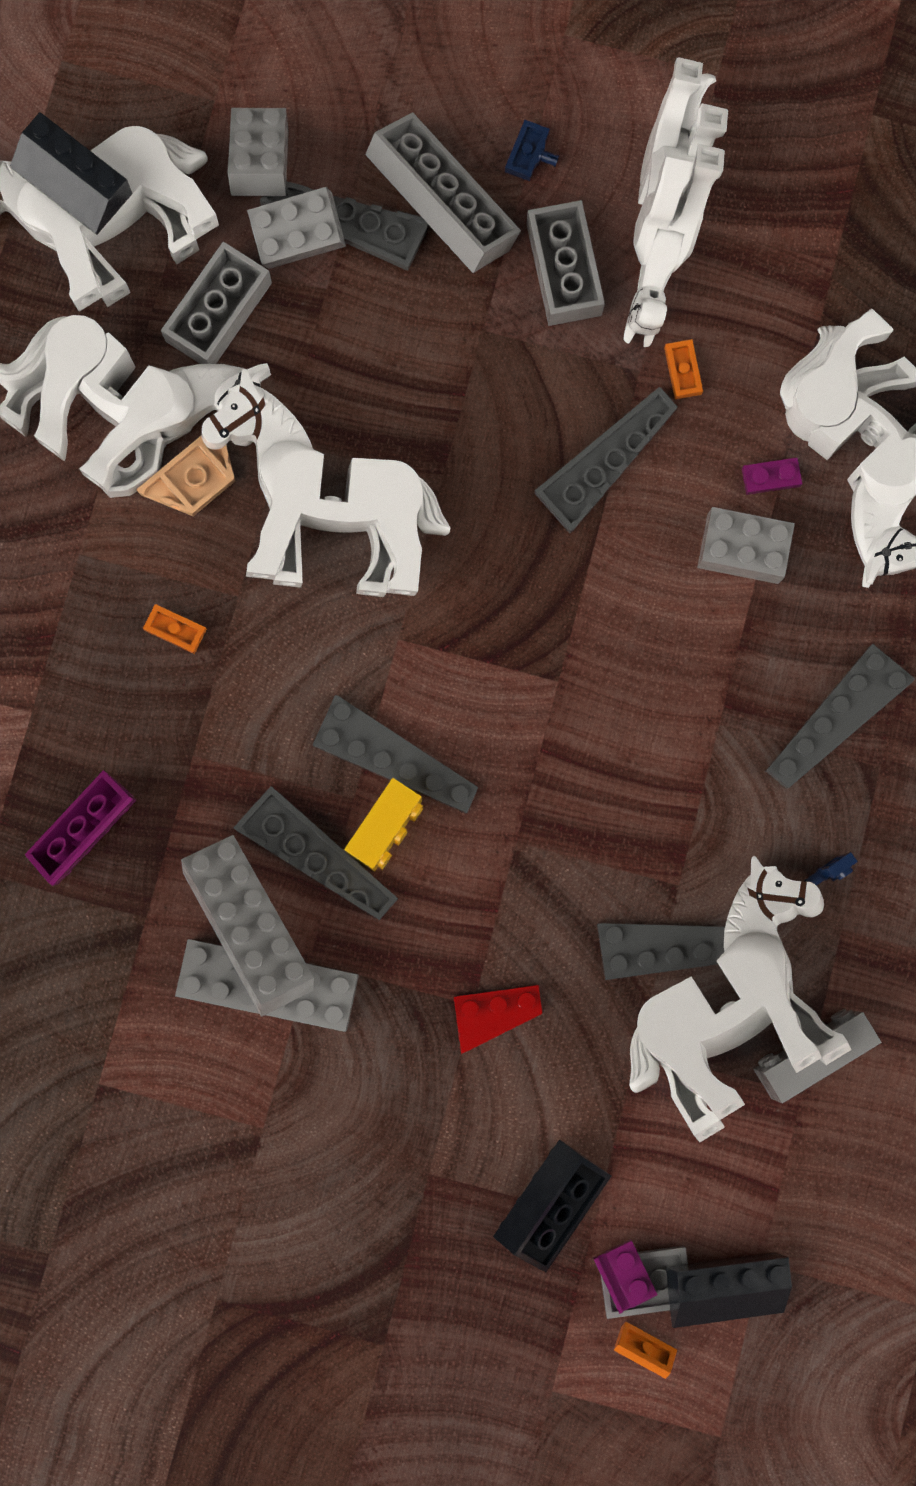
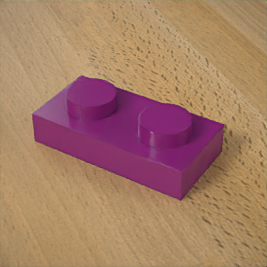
(771, 476)

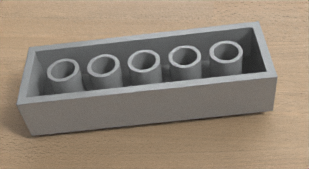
(442, 192)
(247, 925)
(211, 978)

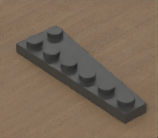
(372, 229)
(590, 474)
(855, 699)
(372, 746)
(295, 839)
(652, 949)

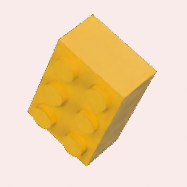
(385, 825)

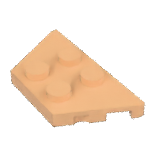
(191, 478)

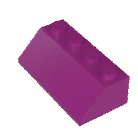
(79, 828)

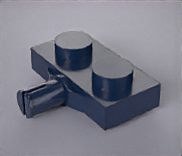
(529, 151)
(834, 869)

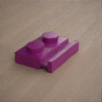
(625, 1276)

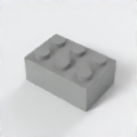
(258, 152)
(296, 228)
(746, 545)

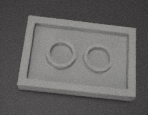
(655, 1264)

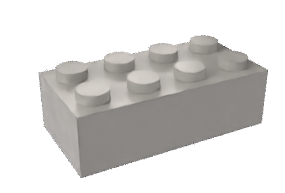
(565, 263)
(217, 305)
(784, 1083)

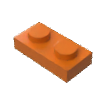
(683, 369)
(174, 628)
(645, 1350)

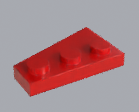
(494, 1013)

